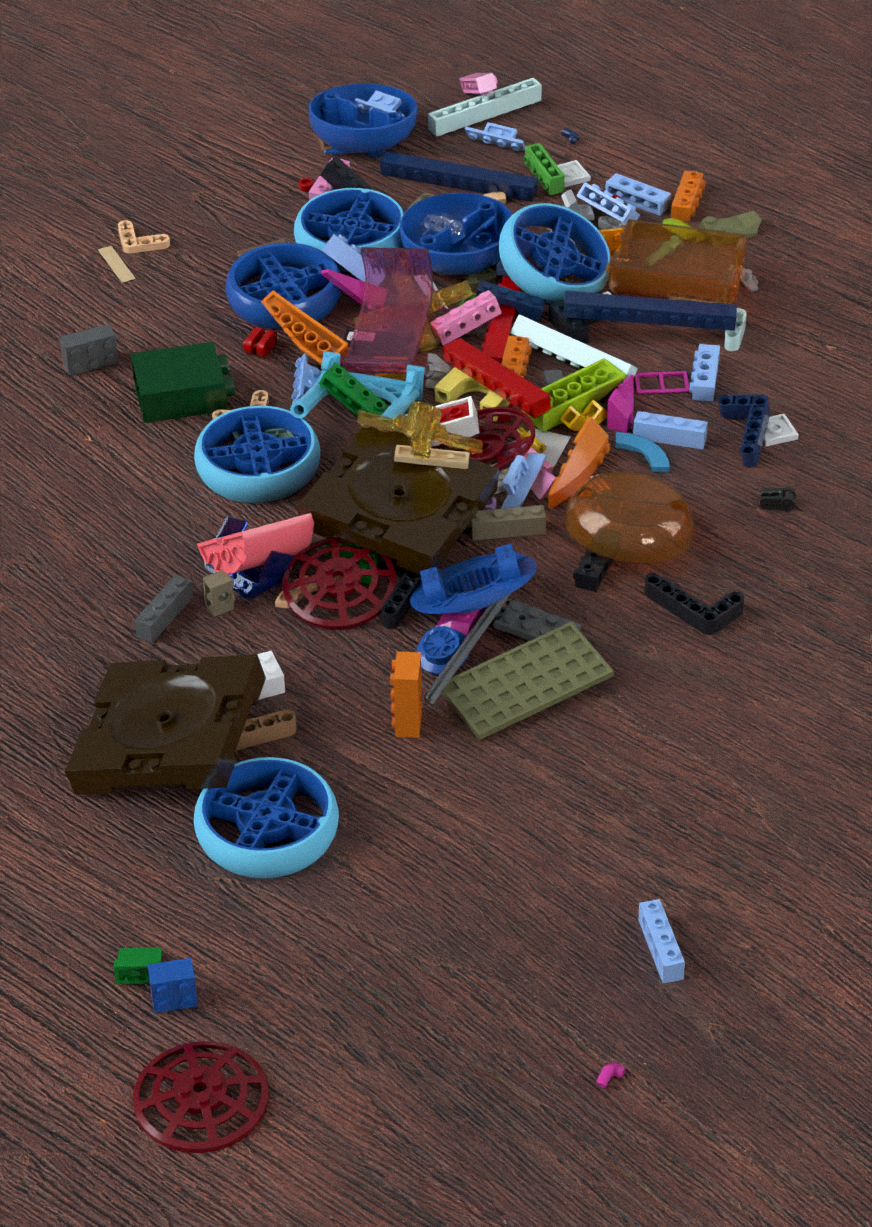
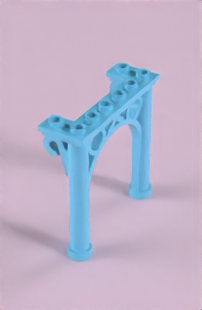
(395, 391)

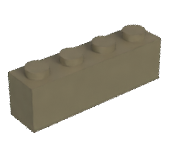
(508, 522)

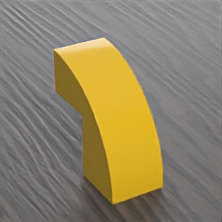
(575, 420)

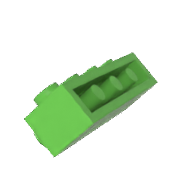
(544, 169)

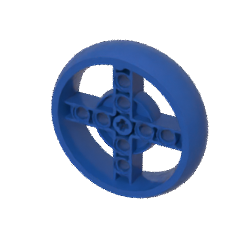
(287, 270)

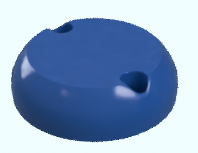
(345, 128)
(446, 250)

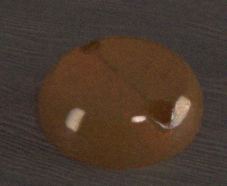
(630, 518)

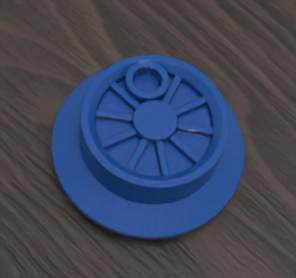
(438, 648)

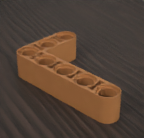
(267, 728)

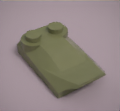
(742, 224)

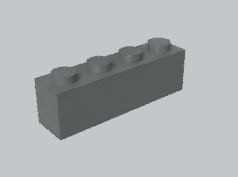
(163, 608)

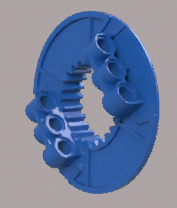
(441, 589)

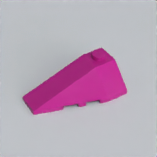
(351, 286)
(621, 407)

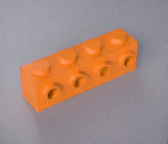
(688, 196)
(517, 354)

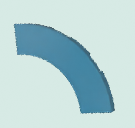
(652, 452)

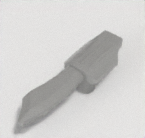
(749, 280)

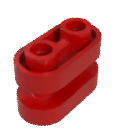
(260, 342)

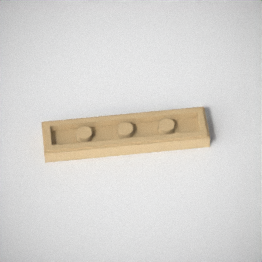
(438, 457)

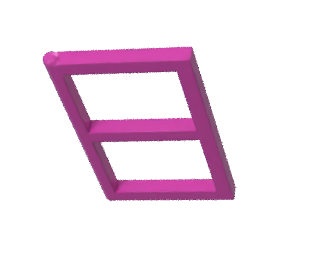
(661, 375)

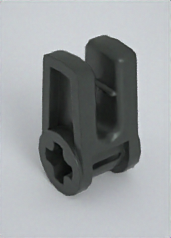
(776, 499)

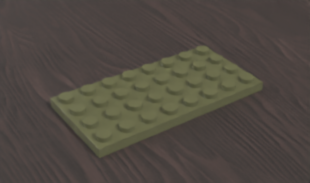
(526, 680)

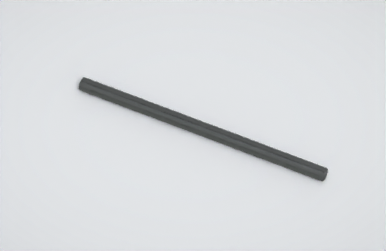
(462, 652)

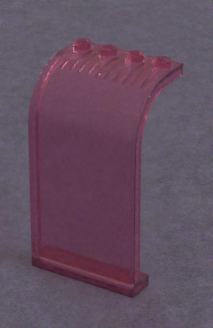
(392, 310)

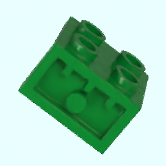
(132, 964)

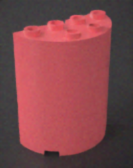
(253, 546)

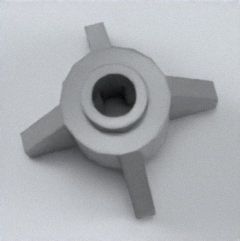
(435, 371)

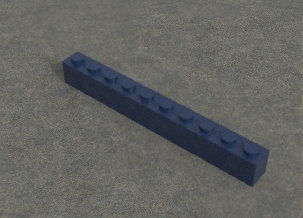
(458, 176)
(650, 310)

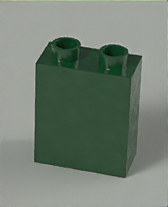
(181, 381)

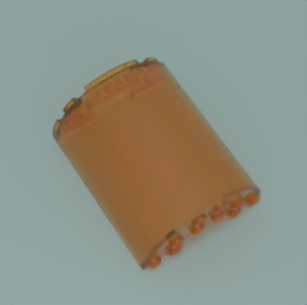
(677, 263)

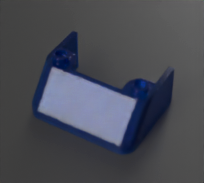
(251, 582)

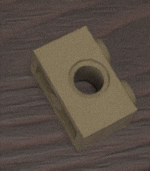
(218, 593)

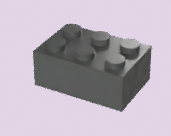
(89, 349)

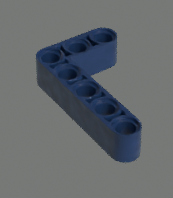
(758, 412)

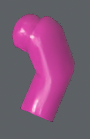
(608, 1071)

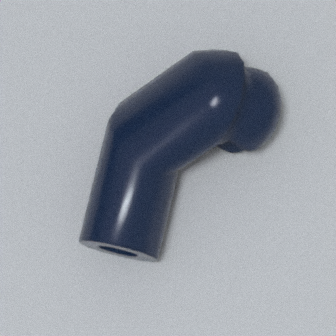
(572, 135)

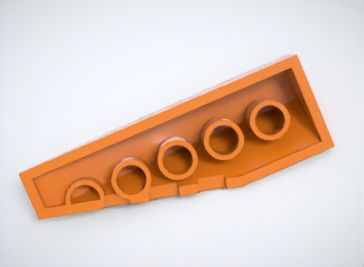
(303, 330)
(581, 462)

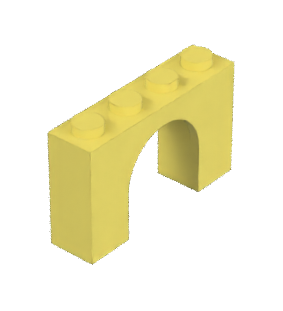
(458, 383)

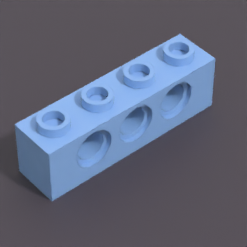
(639, 194)
(705, 372)
(661, 941)

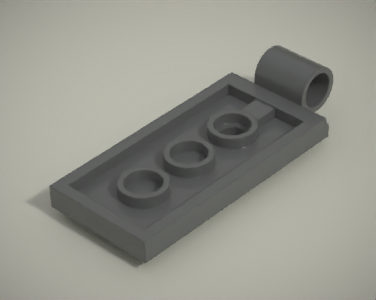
(534, 622)

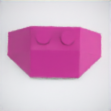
(461, 621)

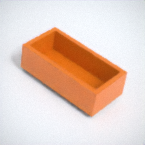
(406, 694)

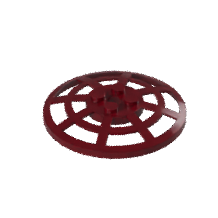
(494, 443)
(339, 588)
(200, 1102)

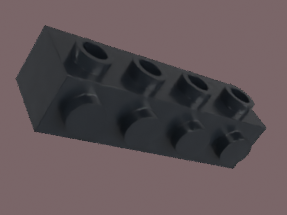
(591, 571)

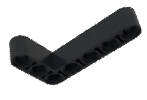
(399, 600)
(691, 610)

